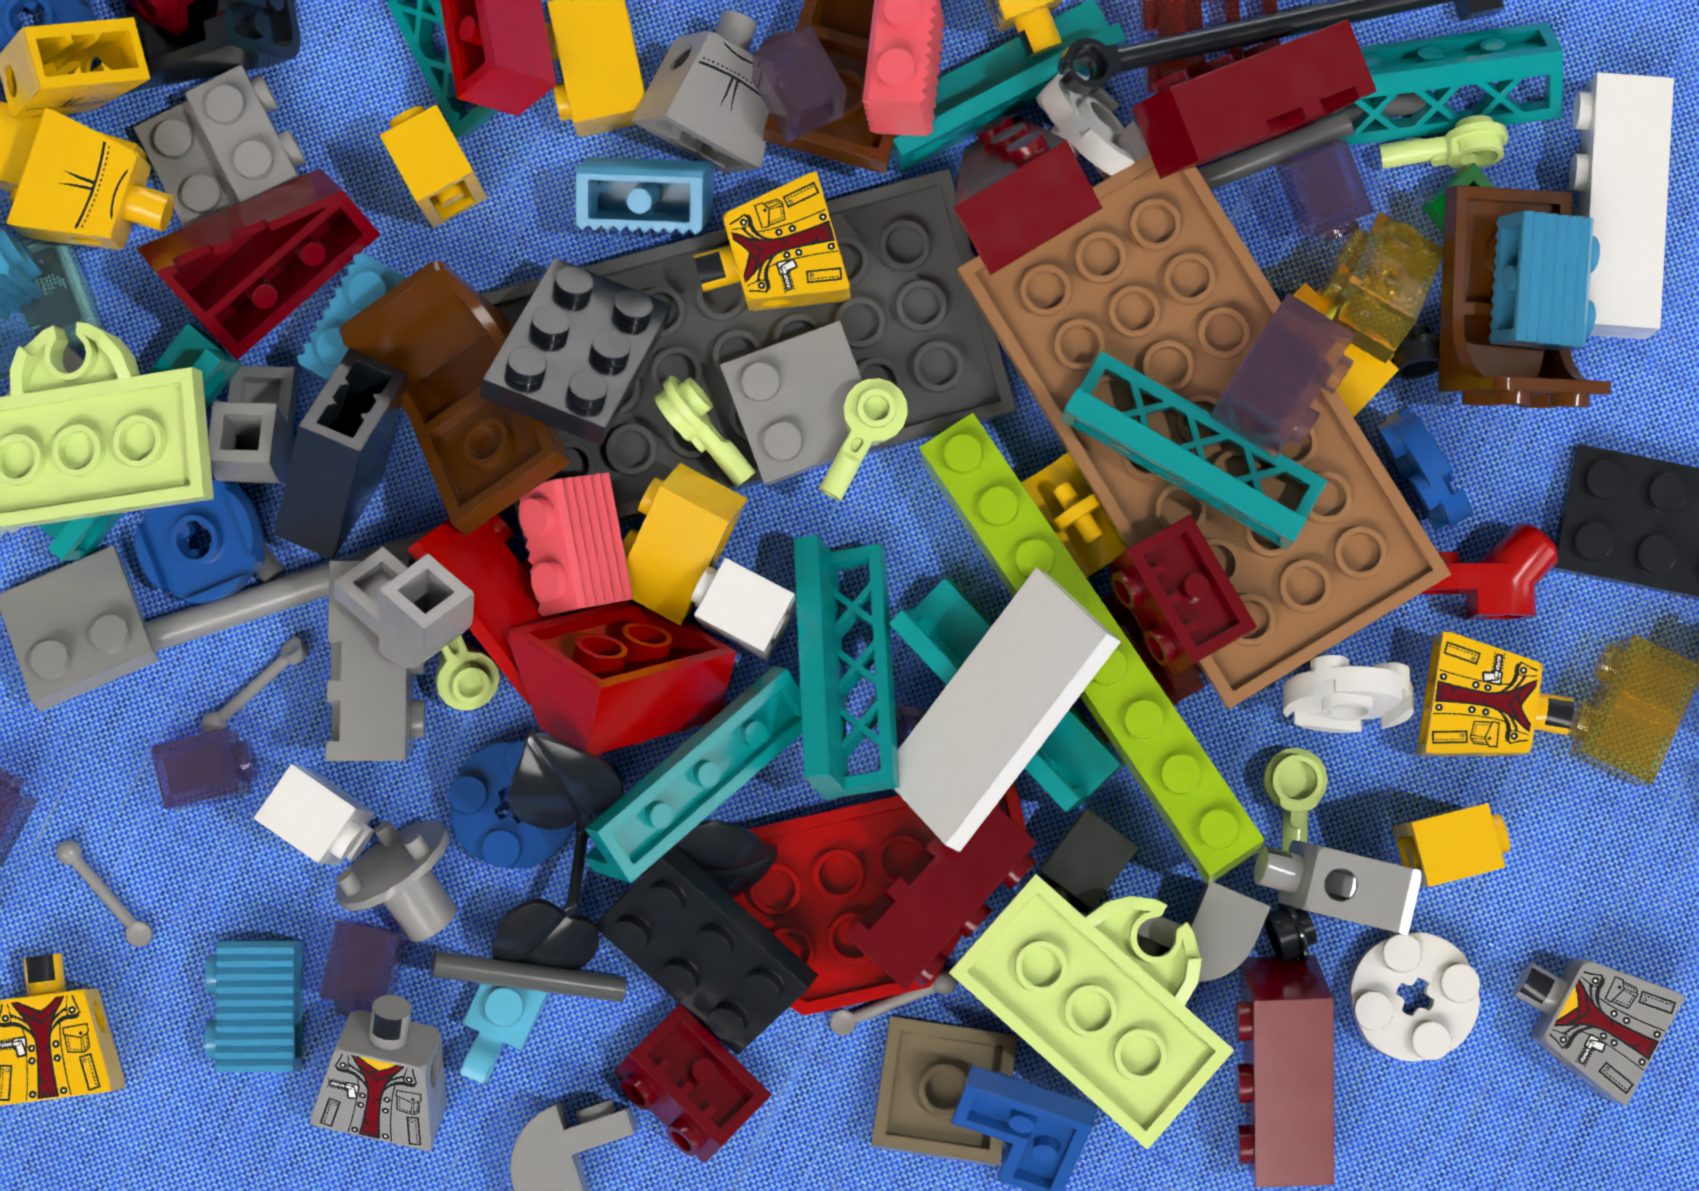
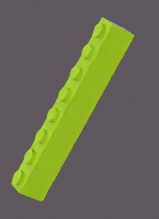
(1123, 692)

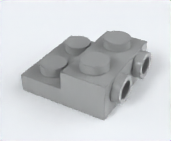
(220, 146)

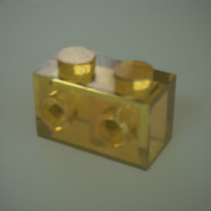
(1381, 284)

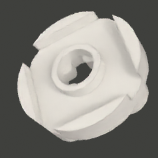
(1092, 127)
(1340, 696)
(1428, 1031)

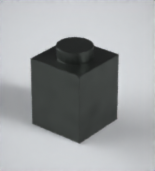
(1087, 860)

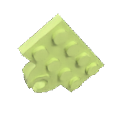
(98, 434)
(1099, 1002)

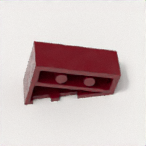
(1252, 98)
(1019, 190)
(939, 897)

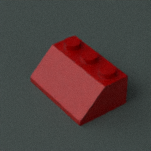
(498, 581)
(620, 675)

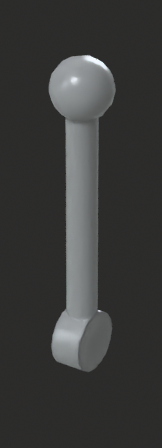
(292, 653)
(137, 933)
(844, 1021)

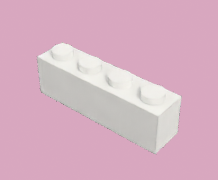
(1625, 191)

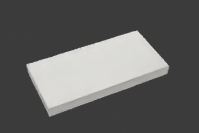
(1000, 708)

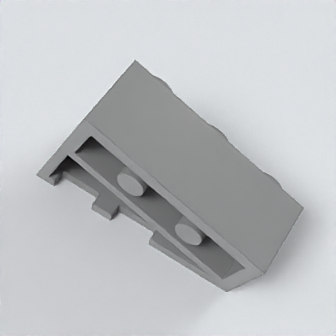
(368, 693)

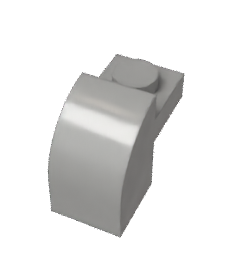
(254, 428)
(409, 608)
(1223, 925)
(549, 1148)

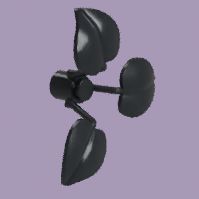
(568, 785)

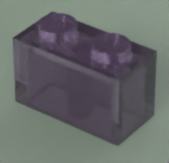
(1282, 376)

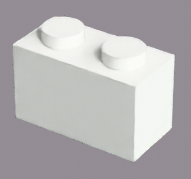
(743, 607)
(316, 817)

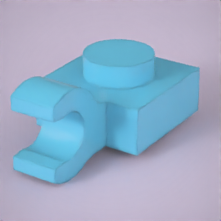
(501, 1018)

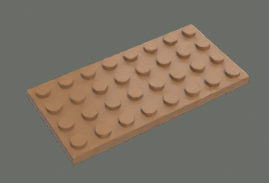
(1183, 303)

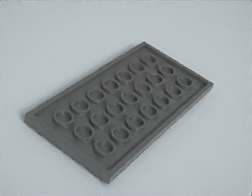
(903, 324)

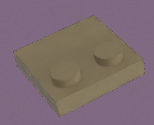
(922, 1082)

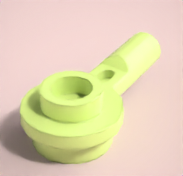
(1471, 141)
(686, 410)
(873, 414)
(465, 676)
(1295, 783)

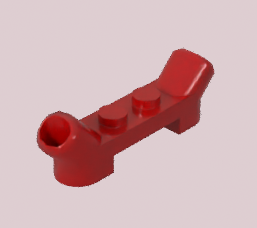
(1504, 578)

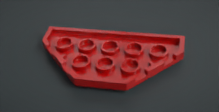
(826, 881)

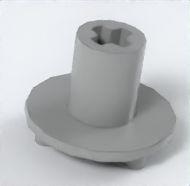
(402, 879)

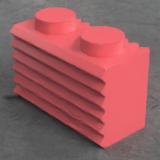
(903, 66)
(574, 544)

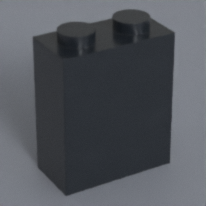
(340, 453)

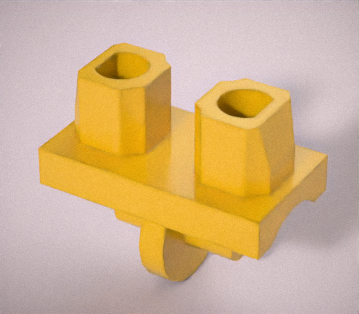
(1075, 515)

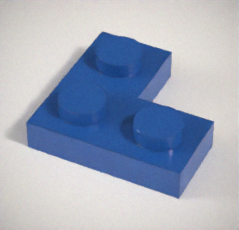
(1041, 1125)

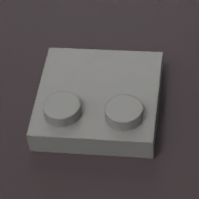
(794, 400)
(76, 628)

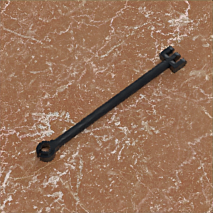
(1110, 60)

